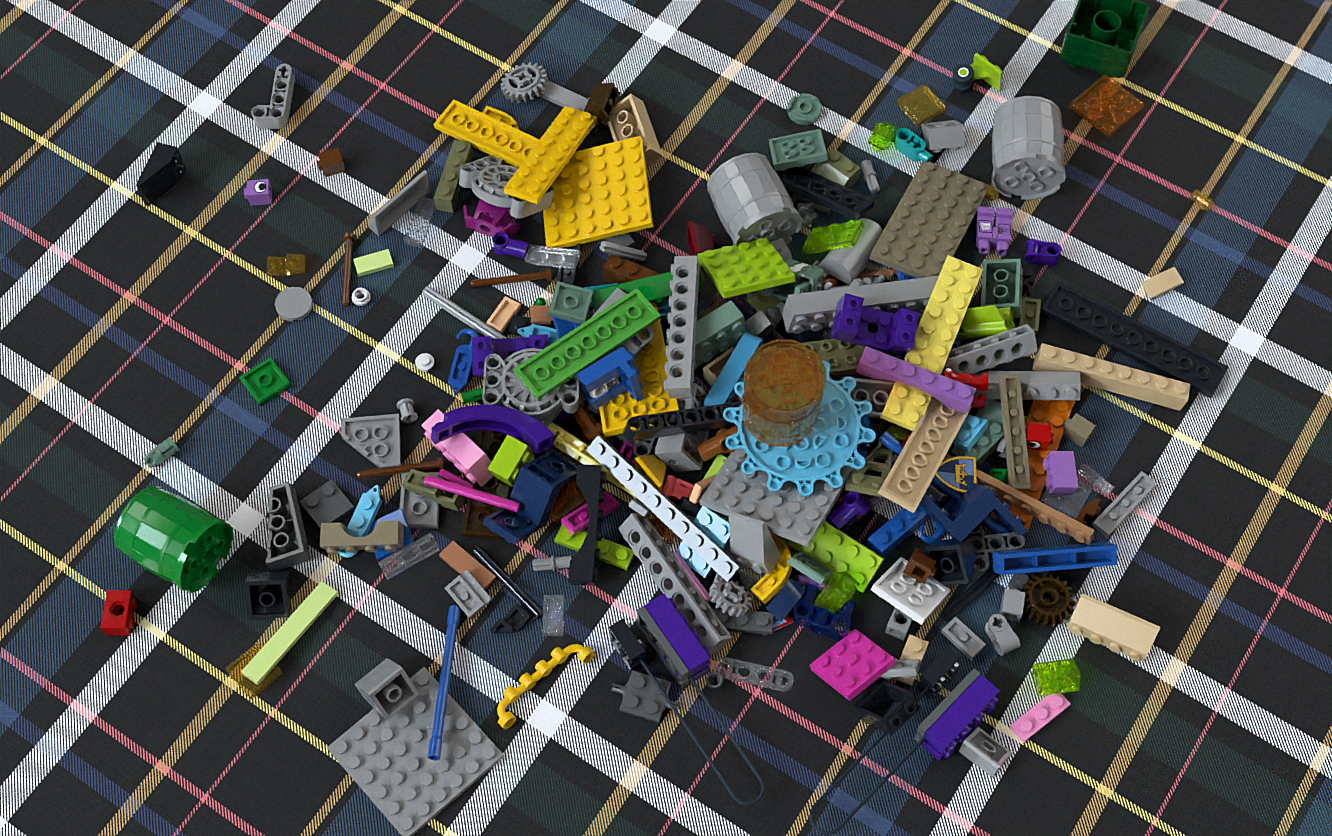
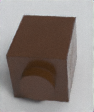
(331, 162)

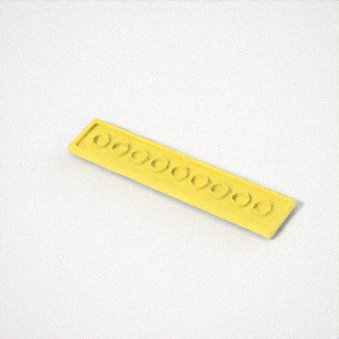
(934, 338)

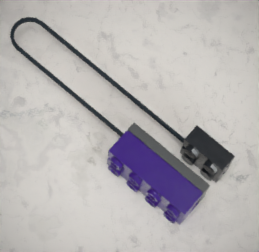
(681, 655)
(946, 723)

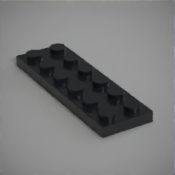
(825, 192)

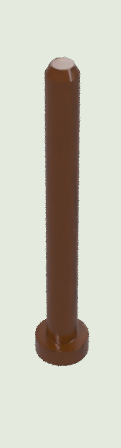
(348, 238)
(513, 278)
(401, 469)

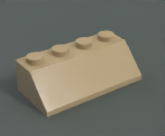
(632, 120)
(1112, 628)

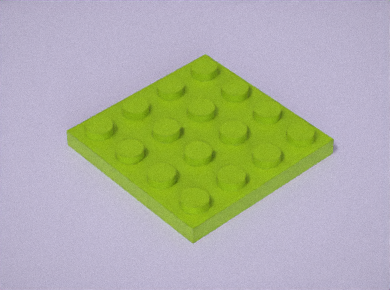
(745, 267)

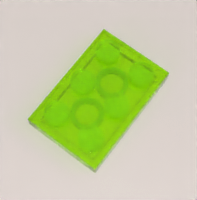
(833, 237)

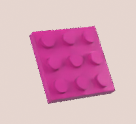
(852, 664)

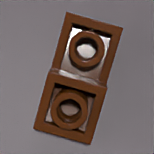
(1088, 512)

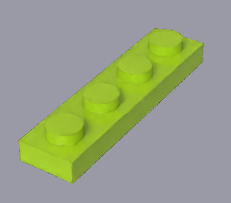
(610, 551)

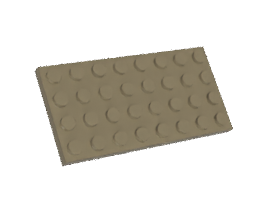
(929, 221)

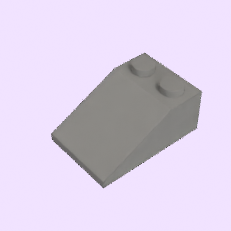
(752, 543)

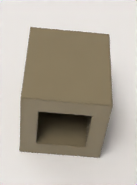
(1078, 429)

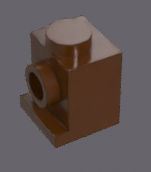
(920, 566)

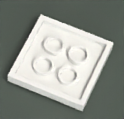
(909, 594)

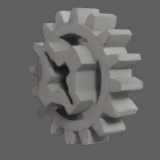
(730, 597)

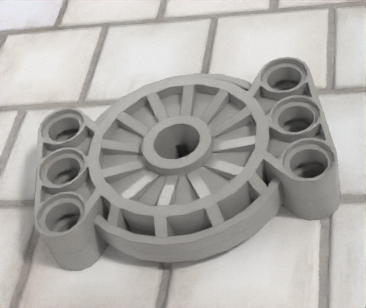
(488, 179)
(513, 394)

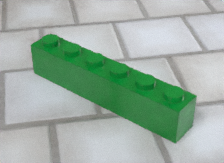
(652, 287)

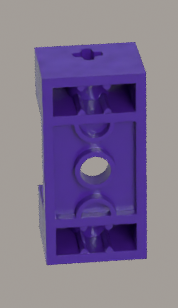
(893, 332)
(502, 346)

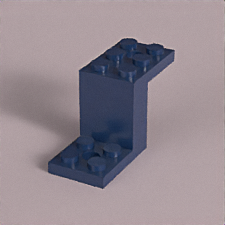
(536, 492)
(970, 511)

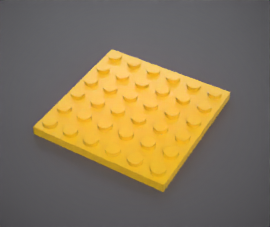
(599, 195)

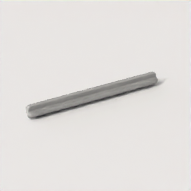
(460, 313)

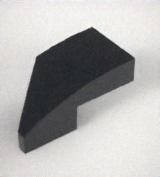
(512, 622)

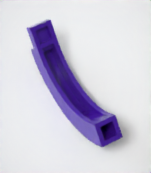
(494, 418)

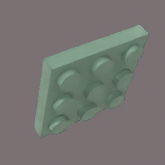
(798, 150)

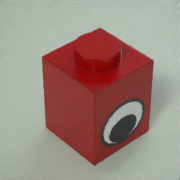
(1038, 436)

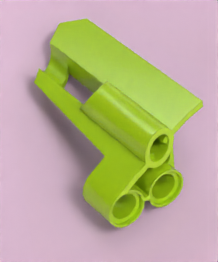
(984, 322)

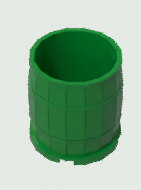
(173, 538)

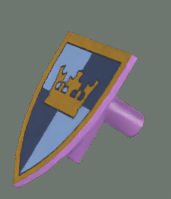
(958, 473)

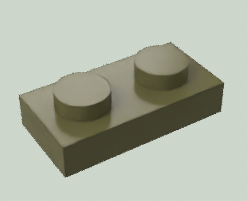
(1030, 313)

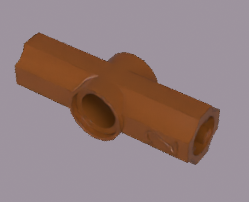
(589, 427)
(716, 444)

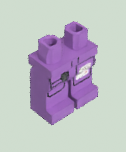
(995, 236)

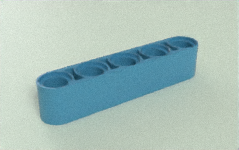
(733, 371)

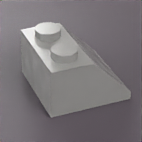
(943, 135)

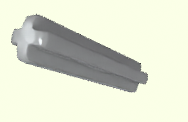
(623, 251)

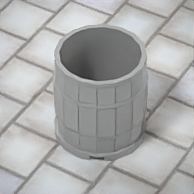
(1028, 148)
(753, 200)

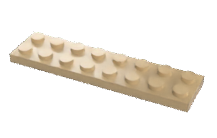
(922, 455)

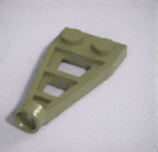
(870, 484)

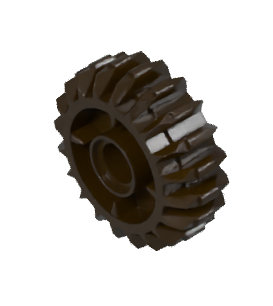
(1055, 590)

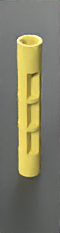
(578, 450)

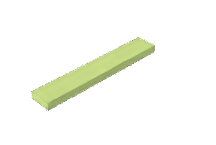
(289, 633)

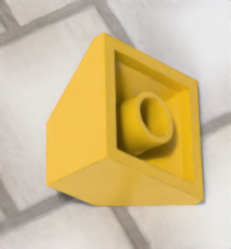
(653, 469)

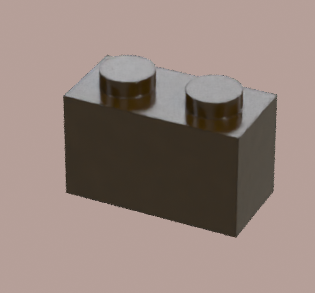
(603, 101)

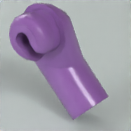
(805, 580)

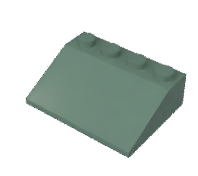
(991, 437)

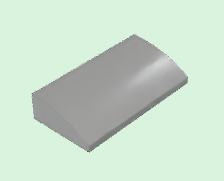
(399, 204)

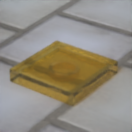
(921, 105)
(248, 686)

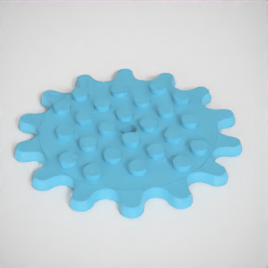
(819, 454)

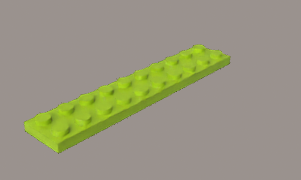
(831, 547)

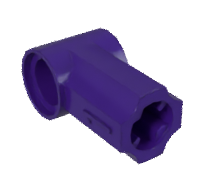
(511, 246)
(853, 505)

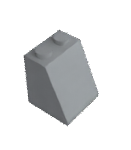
(387, 688)

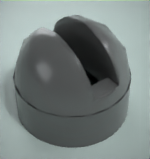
(710, 680)

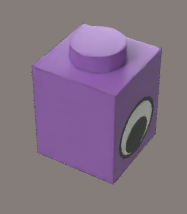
(258, 192)

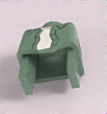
(801, 285)

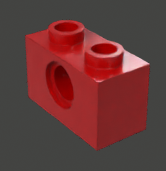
(115, 602)

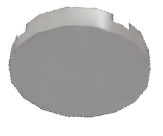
(293, 304)

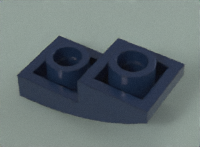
(785, 599)

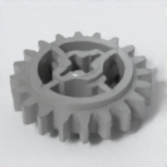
(524, 82)

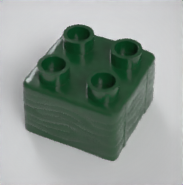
(1104, 35)

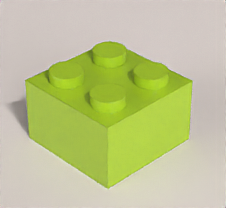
(510, 459)

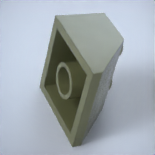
(838, 169)

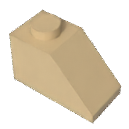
(914, 649)

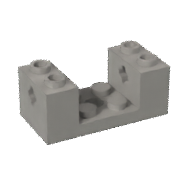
(680, 450)

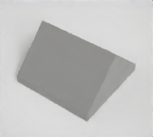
(985, 751)

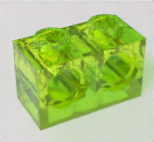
(1056, 677)

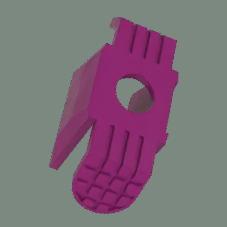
(491, 220)

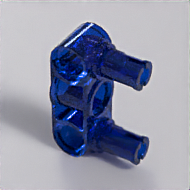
(821, 619)

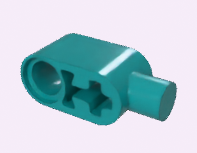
(911, 145)

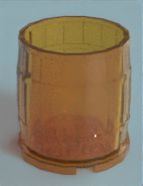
(782, 392)

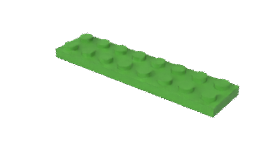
(587, 344)

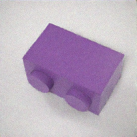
(1061, 473)

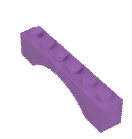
(946, 390)

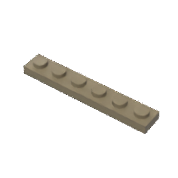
(1014, 432)

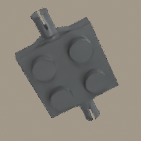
(643, 697)

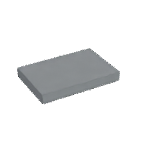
(418, 509)

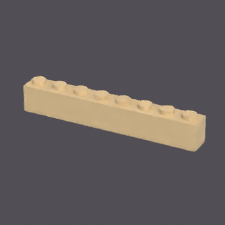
(1114, 377)

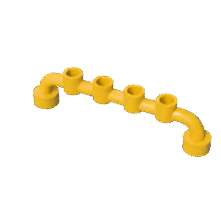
(528, 681)

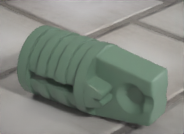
(161, 452)

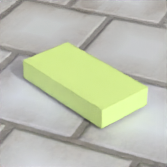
(373, 262)

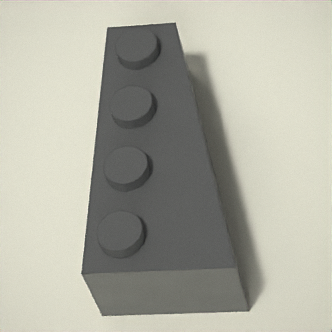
(287, 536)

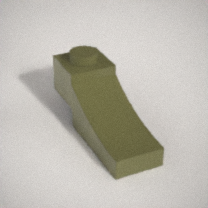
(415, 483)

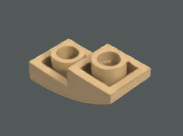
(1162, 282)

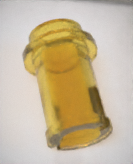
(992, 193)
(1202, 200)

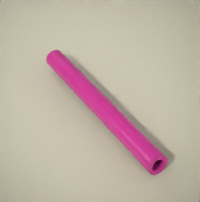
(472, 493)

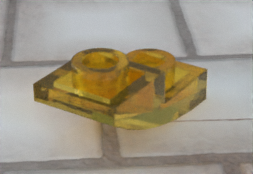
(287, 265)

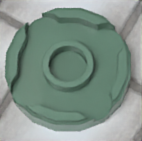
(804, 109)

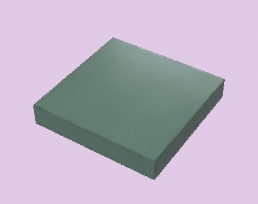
(570, 303)
(810, 567)

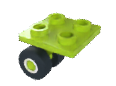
(980, 69)

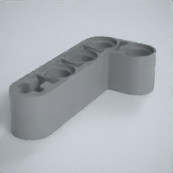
(277, 113)

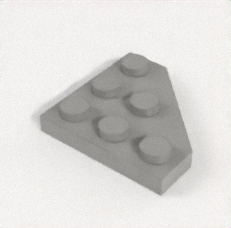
(375, 438)

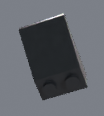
(160, 173)

